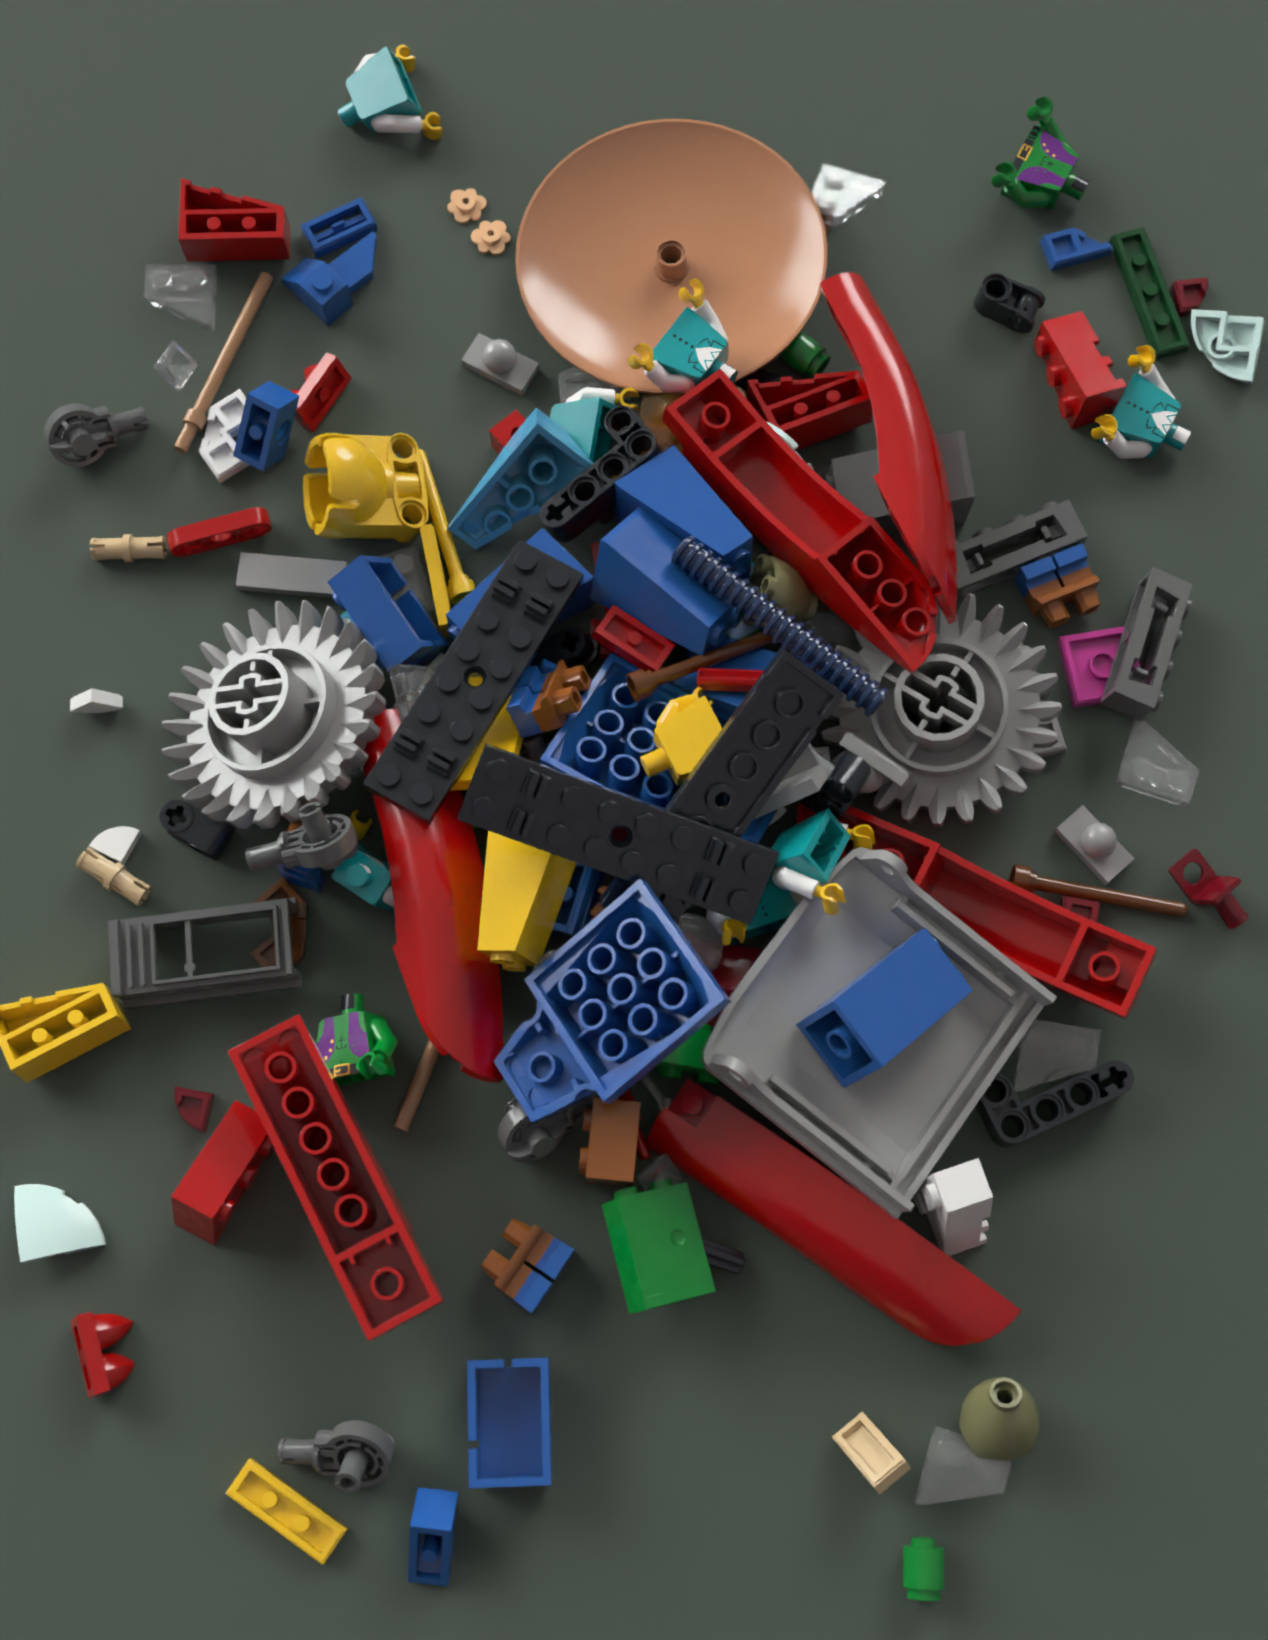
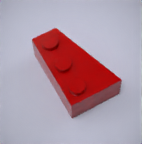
(230, 227)
(1077, 369)
(813, 407)
(221, 1173)

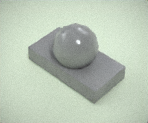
(500, 363)
(880, 764)
(1094, 844)

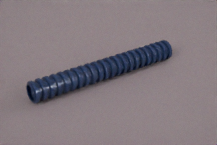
(778, 625)

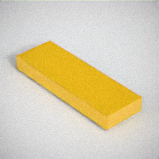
(436, 576)
(286, 1511)

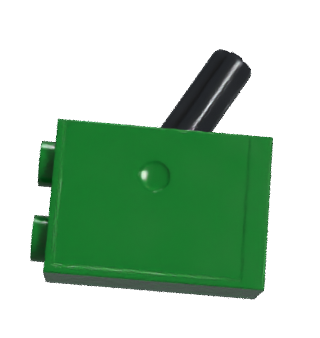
(662, 1248)

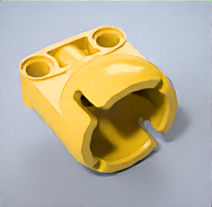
(365, 487)

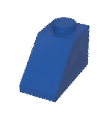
(319, 289)
(432, 1536)

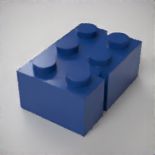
(397, 629)
(512, 1421)

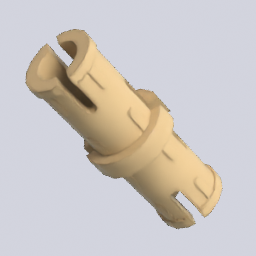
(128, 548)
(113, 876)

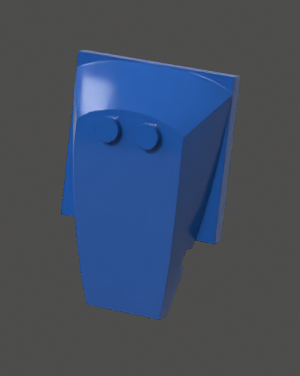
(614, 732)
(609, 1007)

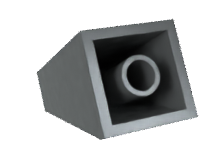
(855, 482)

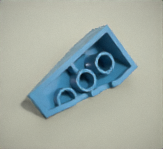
(522, 478)

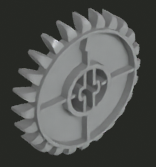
(276, 717)
(984, 738)

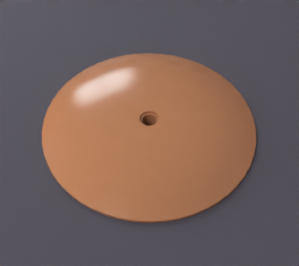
(660, 194)

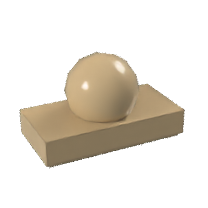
(871, 1452)

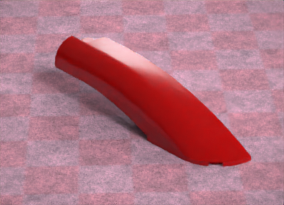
(909, 456)
(805, 520)
(437, 924)
(1032, 932)
(827, 1221)

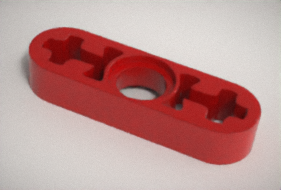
(219, 532)

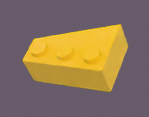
(58, 1028)

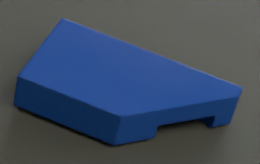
(1072, 248)
(357, 263)

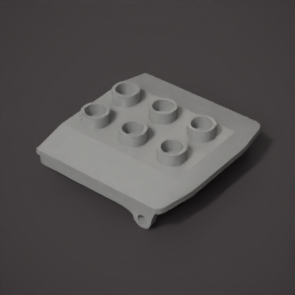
(902, 1117)

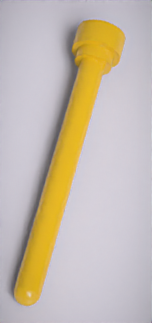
(459, 583)

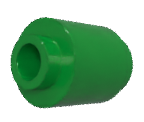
(806, 356)
(923, 1569)

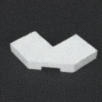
(218, 442)

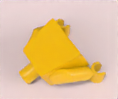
(682, 736)

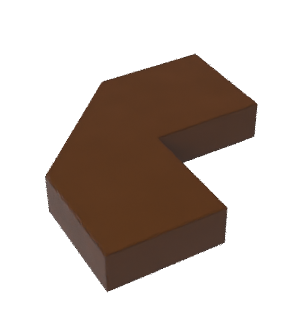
(265, 952)

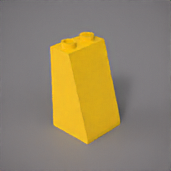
(520, 901)

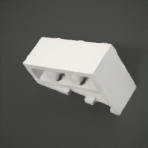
(956, 1206)

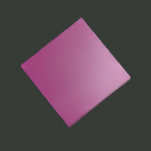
(1087, 663)

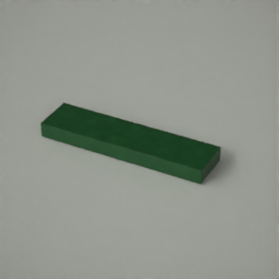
(1149, 293)

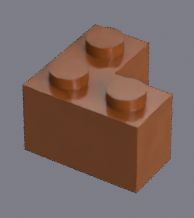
(611, 1143)

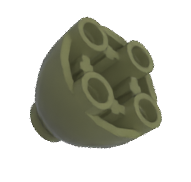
(784, 586)
(999, 1420)

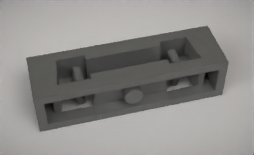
(1058, 531)
(1154, 596)

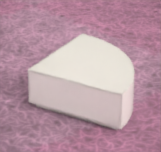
(96, 702)
(116, 843)

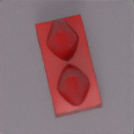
(320, 391)
(633, 640)
(91, 1336)

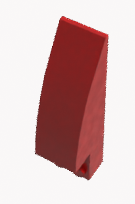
(337, 1178)

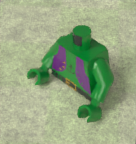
(1042, 165)
(356, 1043)

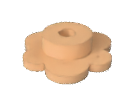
(462, 211)
(486, 243)

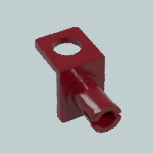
(1210, 889)

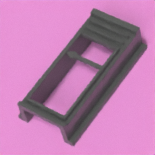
(135, 956)

